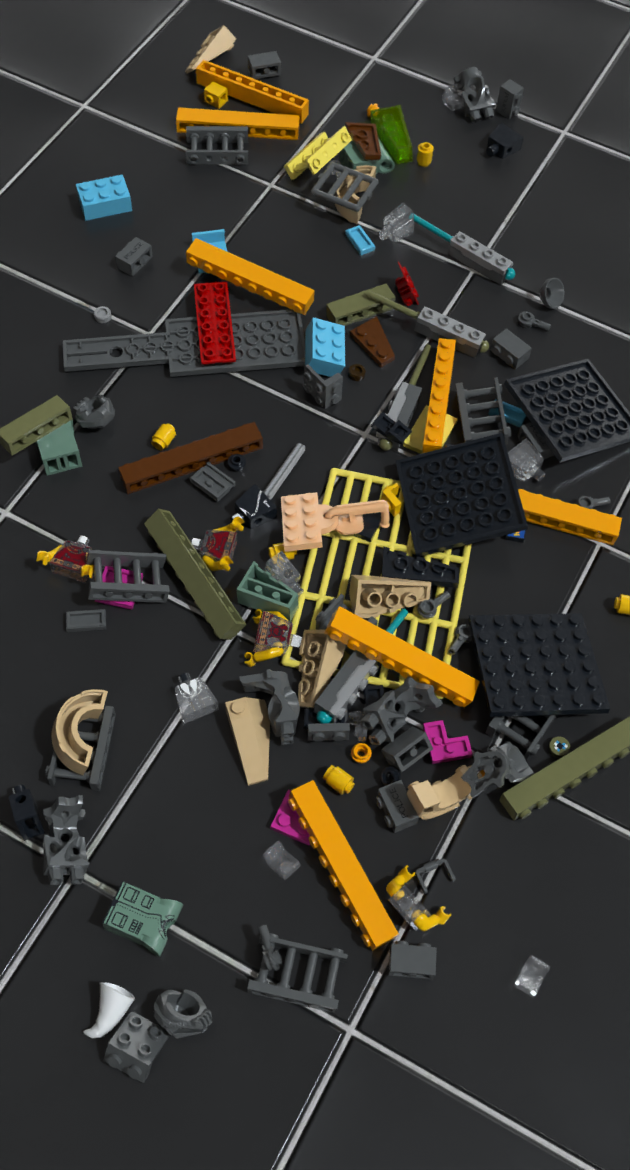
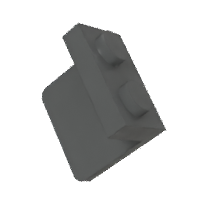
(324, 392)
(329, 731)
(135, 1046)

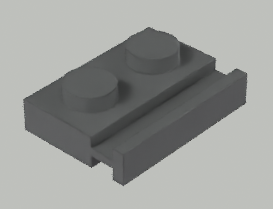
(212, 481)

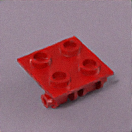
(406, 287)

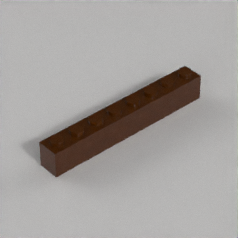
(190, 457)

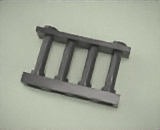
(217, 134)
(466, 408)
(124, 591)
(498, 725)
(98, 757)
(304, 996)

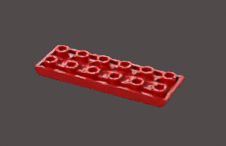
(214, 323)

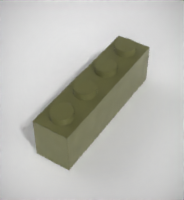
(358, 306)
(34, 425)

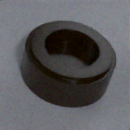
(356, 372)

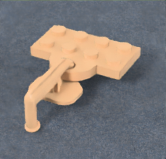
(307, 520)

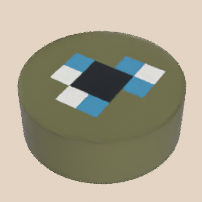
(559, 747)

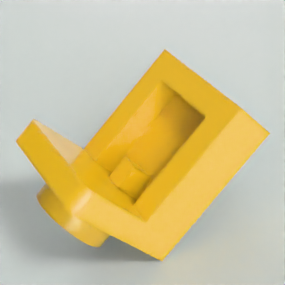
(389, 494)

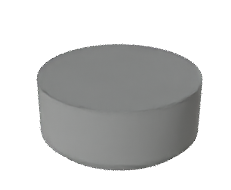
(102, 314)

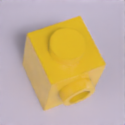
(216, 94)

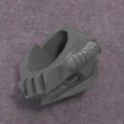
(91, 417)
(182, 1013)

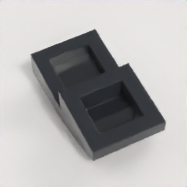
(390, 429)

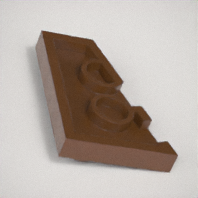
(365, 138)
(374, 341)

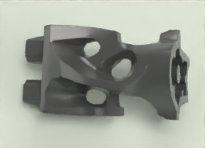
(478, 103)
(284, 704)
(382, 712)
(498, 764)
(60, 860)

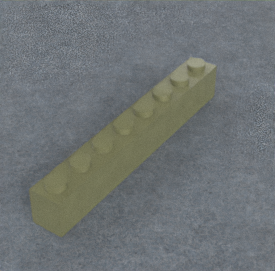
(195, 575)
(567, 771)

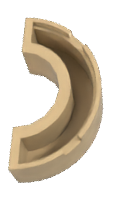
(350, 215)
(65, 737)
(439, 797)

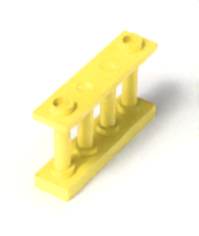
(317, 153)

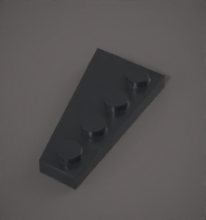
(405, 567)

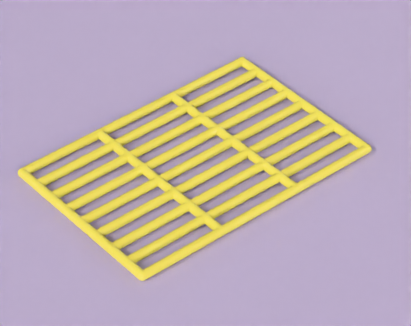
(414, 617)

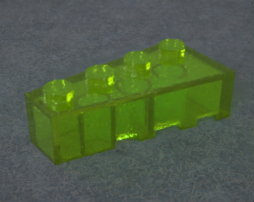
(393, 132)

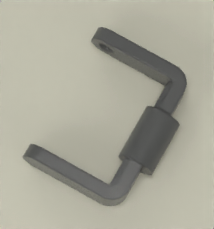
(431, 866)

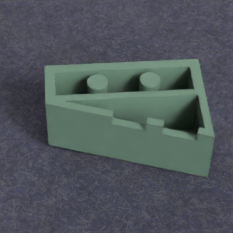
(265, 593)

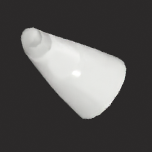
(113, 1005)

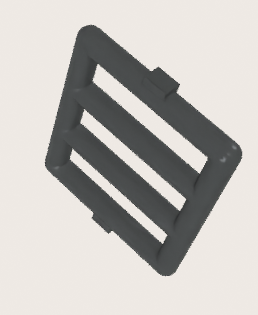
(345, 172)

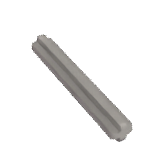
(284, 470)

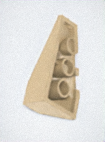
(214, 45)
(382, 595)
(319, 662)
(252, 736)

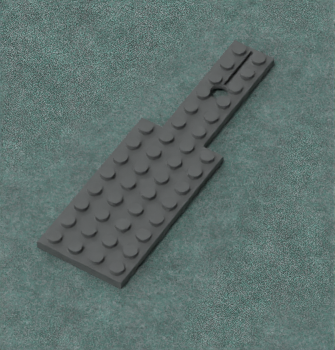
(260, 343)

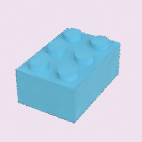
(104, 197)
(325, 347)

